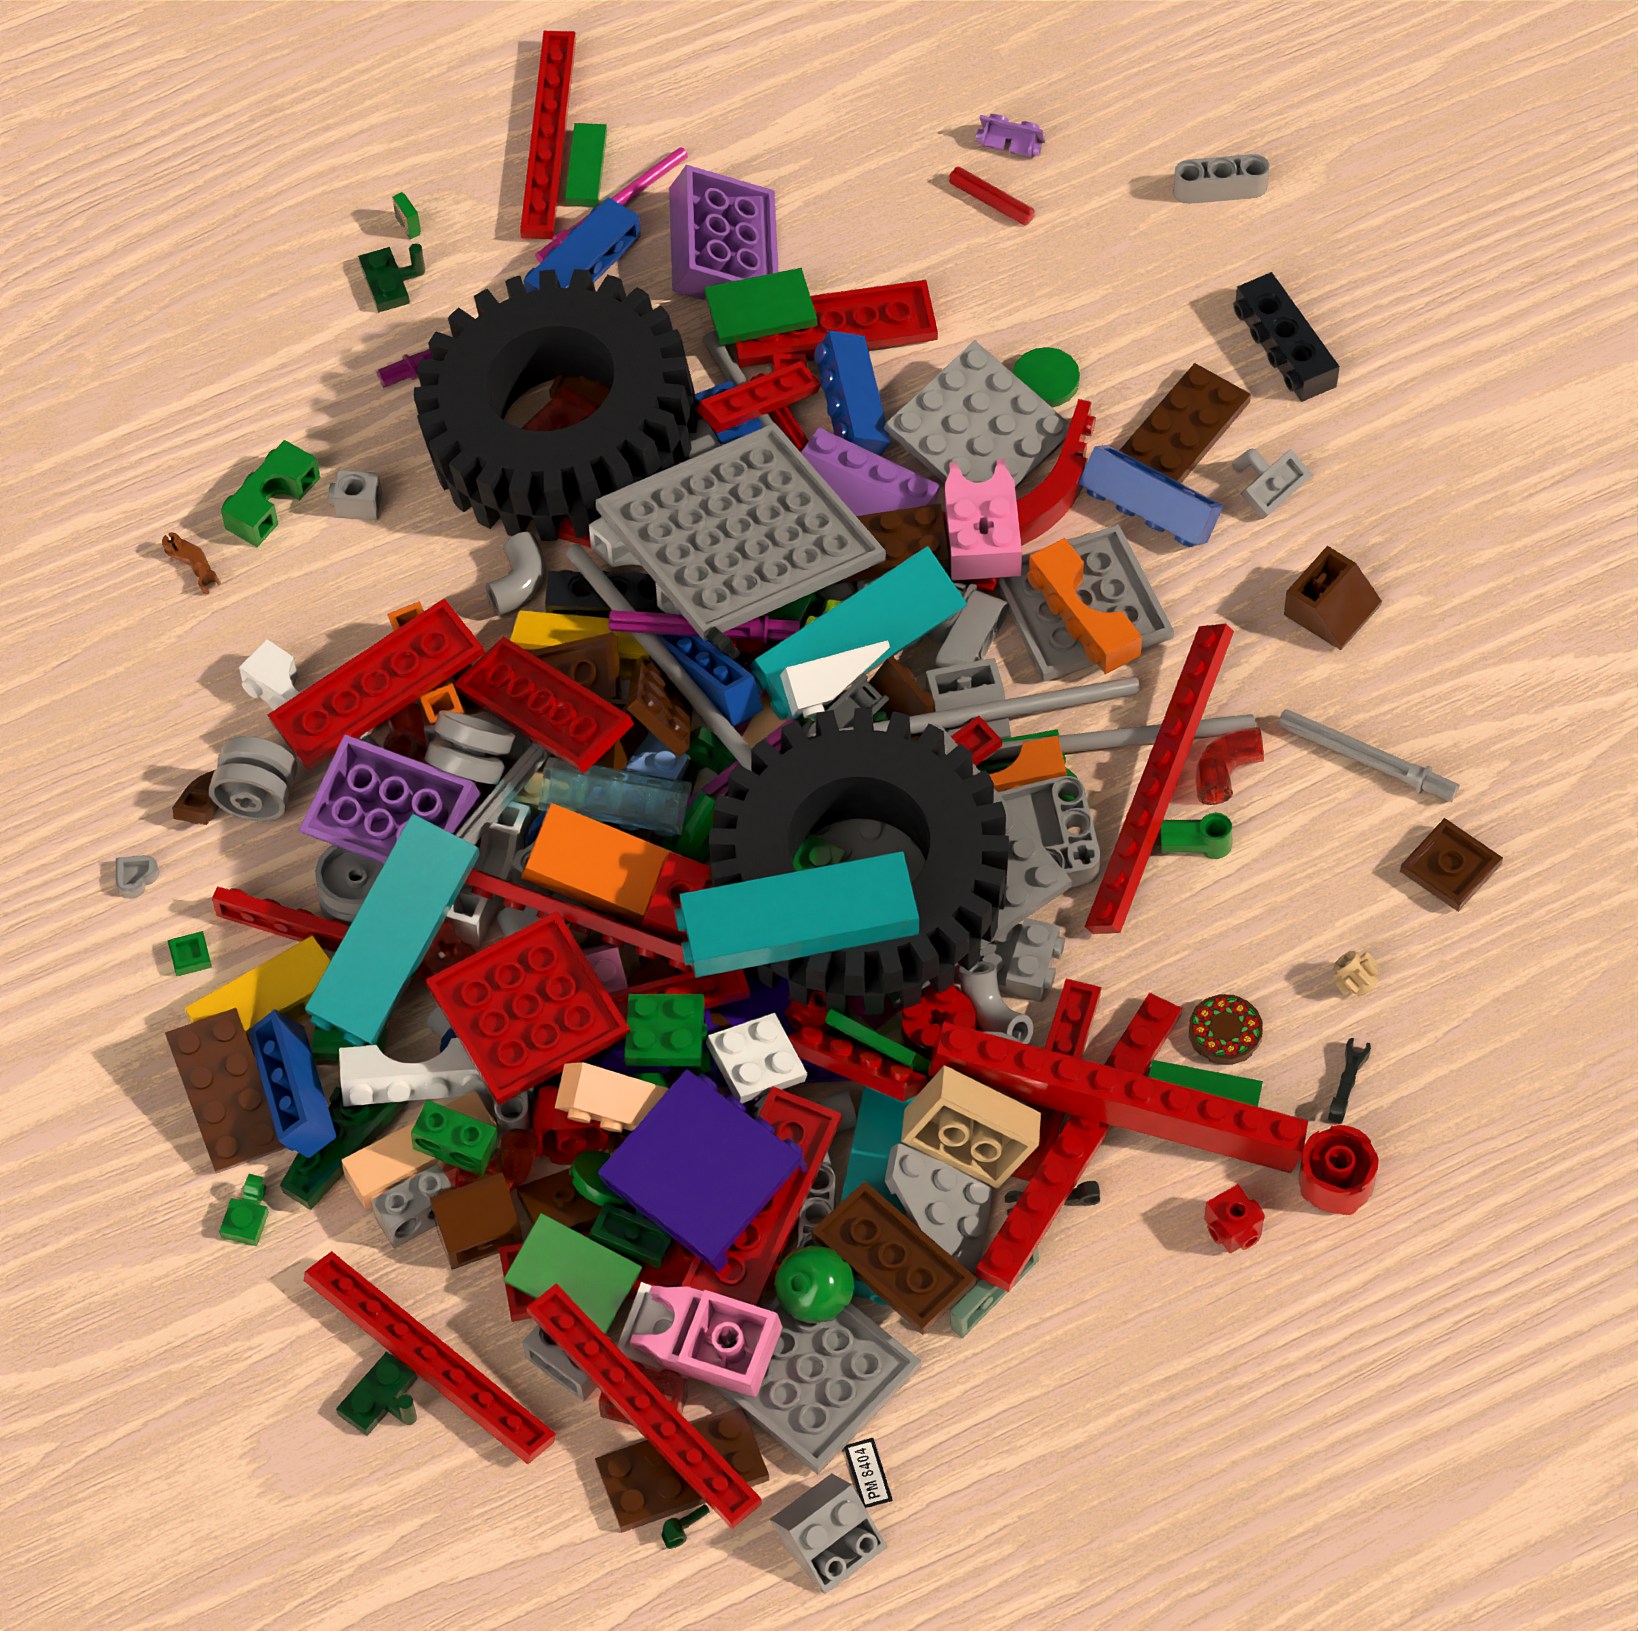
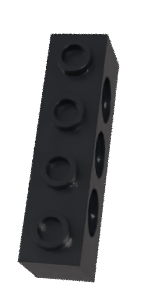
(1286, 337)
(566, 587)

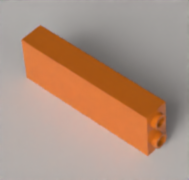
(596, 864)

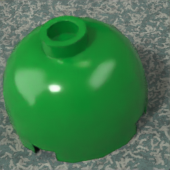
(814, 1284)

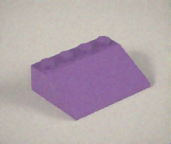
(719, 231)
(865, 479)
(375, 792)

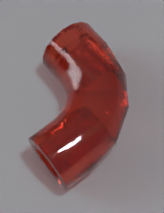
(407, 733)
(1221, 758)
(514, 1160)

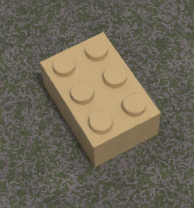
(971, 1127)

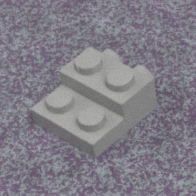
(1025, 958)

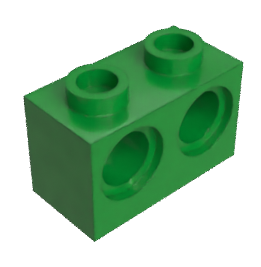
(454, 1138)

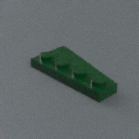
(354, 1129)

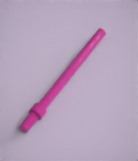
(625, 194)

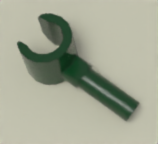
(673, 1528)

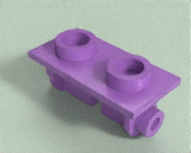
(1023, 135)

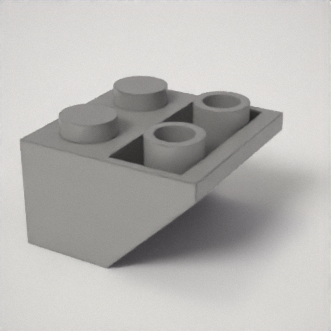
(968, 686)
(829, 1532)

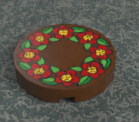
(1225, 1029)

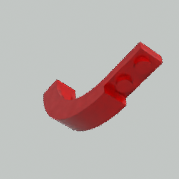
(1059, 490)

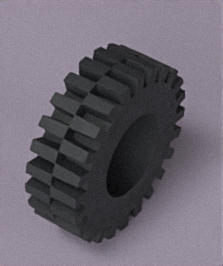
(530, 342)
(882, 780)

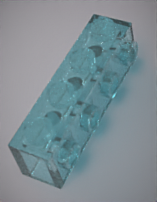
(617, 797)

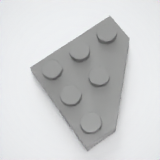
(941, 1202)

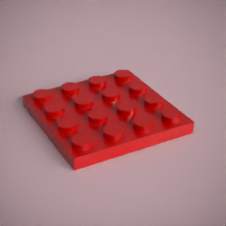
(527, 1007)

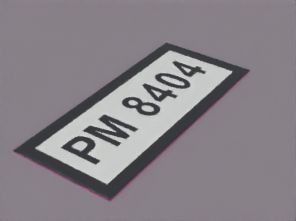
(868, 1473)

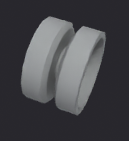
(469, 747)
(253, 778)
(344, 882)

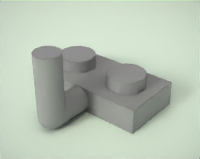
(1275, 481)

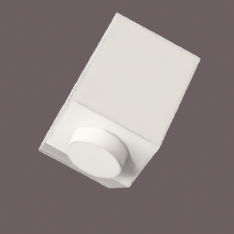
(818, 682)

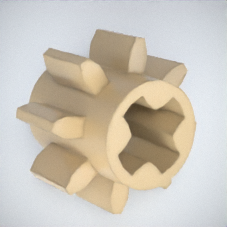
(1355, 973)

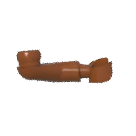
(193, 556)

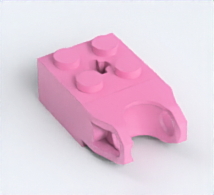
(982, 525)
(698, 1338)

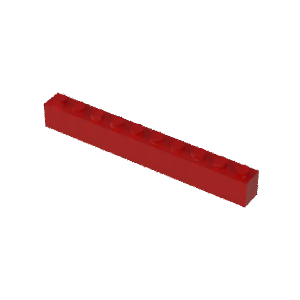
(1122, 1098)

